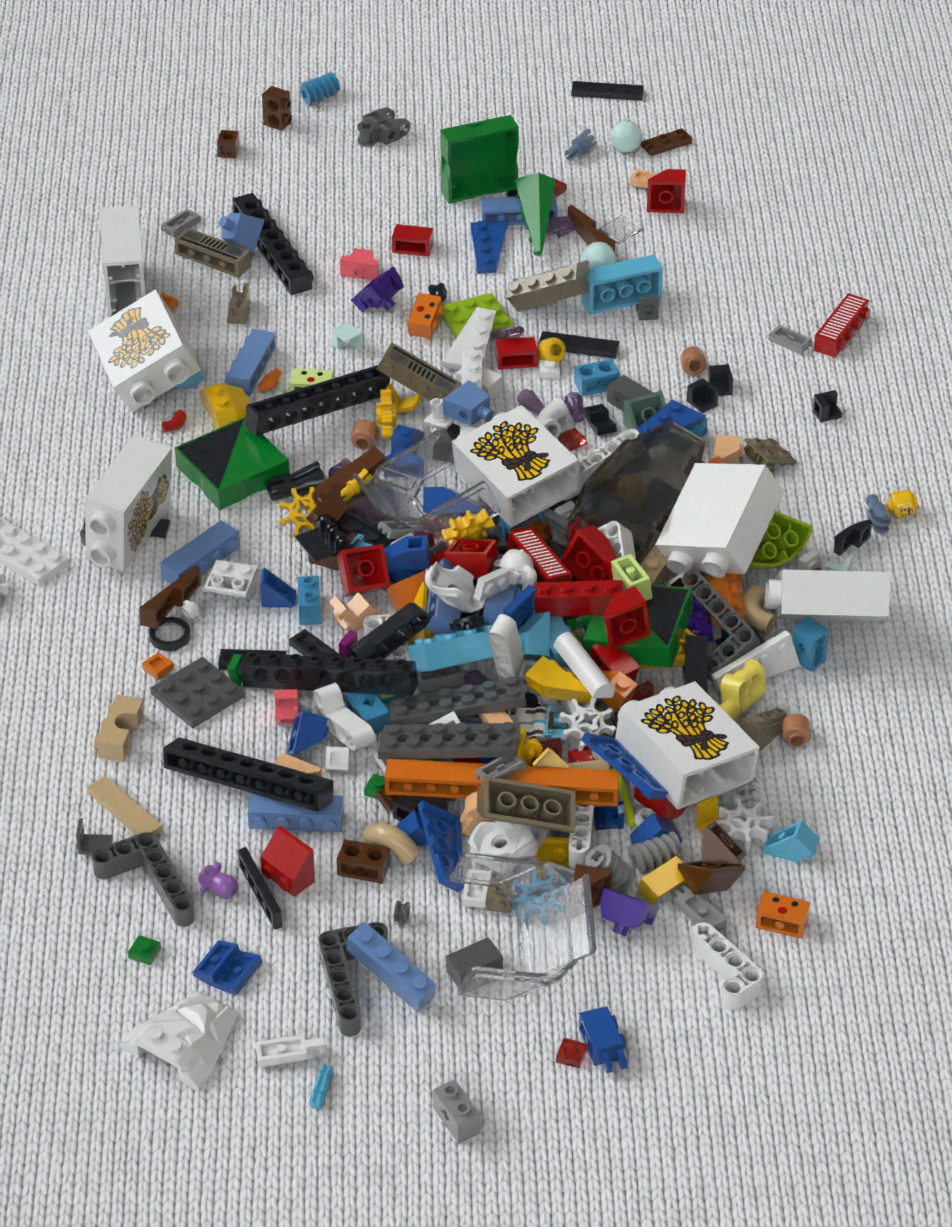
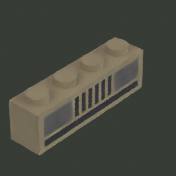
(213, 252)
(416, 373)

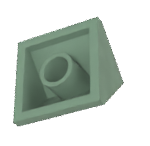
(642, 408)

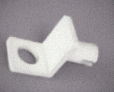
(436, 418)

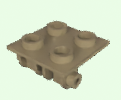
(767, 452)

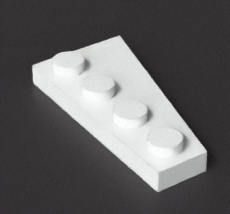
(472, 337)
(774, 655)

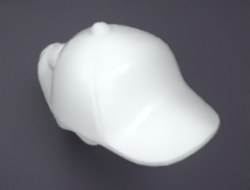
(520, 562)

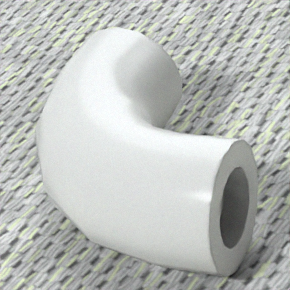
(552, 415)

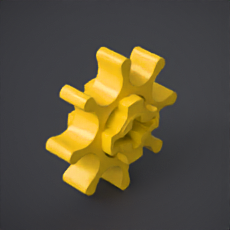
(386, 414)
(295, 516)
(468, 526)

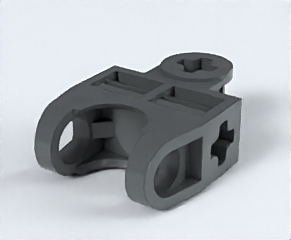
(381, 128)

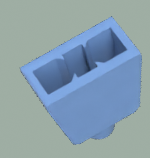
(241, 230)
(468, 404)

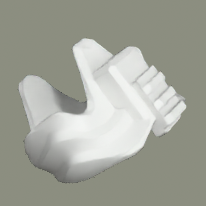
(462, 595)
(508, 838)

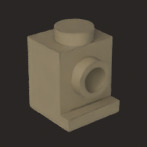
(497, 901)

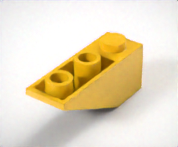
(555, 683)

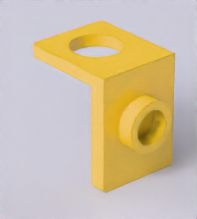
(406, 404)
(550, 759)
(706, 813)

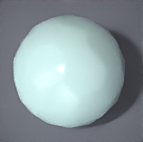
(626, 136)
(598, 254)

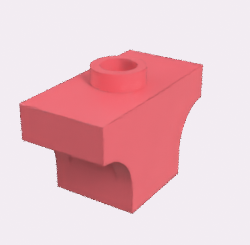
(360, 265)
(286, 706)

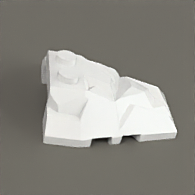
(186, 1036)

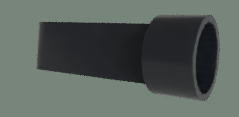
(391, 633)

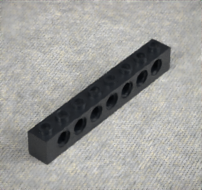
(275, 247)
(315, 400)
(316, 671)
(248, 774)

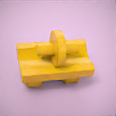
(528, 747)

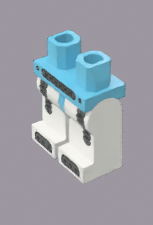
(539, 722)

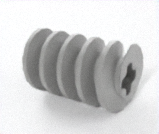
(654, 851)
(604, 857)

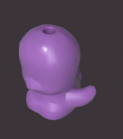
(221, 884)

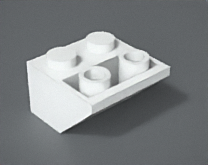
(233, 579)

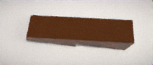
(587, 228)
(369, 460)
(159, 606)

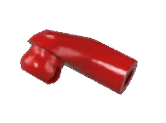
(176, 422)

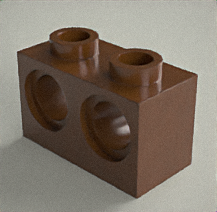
(276, 108)
(363, 861)

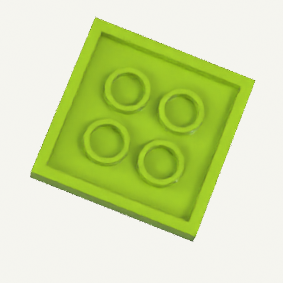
(459, 312)

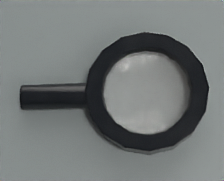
(170, 634)

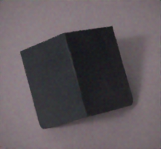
(721, 378)
(702, 395)
(826, 406)

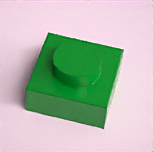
(234, 669)
(374, 785)
(144, 950)

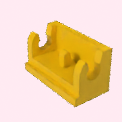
(661, 880)

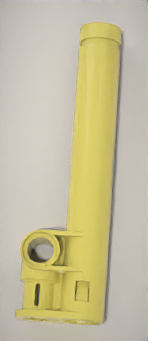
(742, 689)

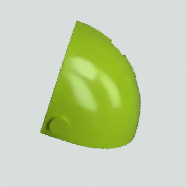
(780, 542)

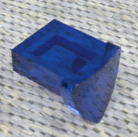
(609, 817)

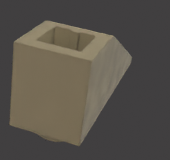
(763, 726)

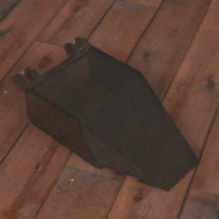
(640, 483)

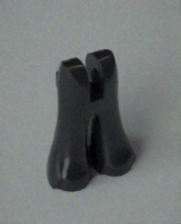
(302, 479)

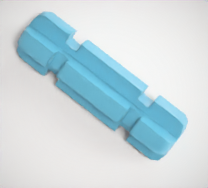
(321, 1086)

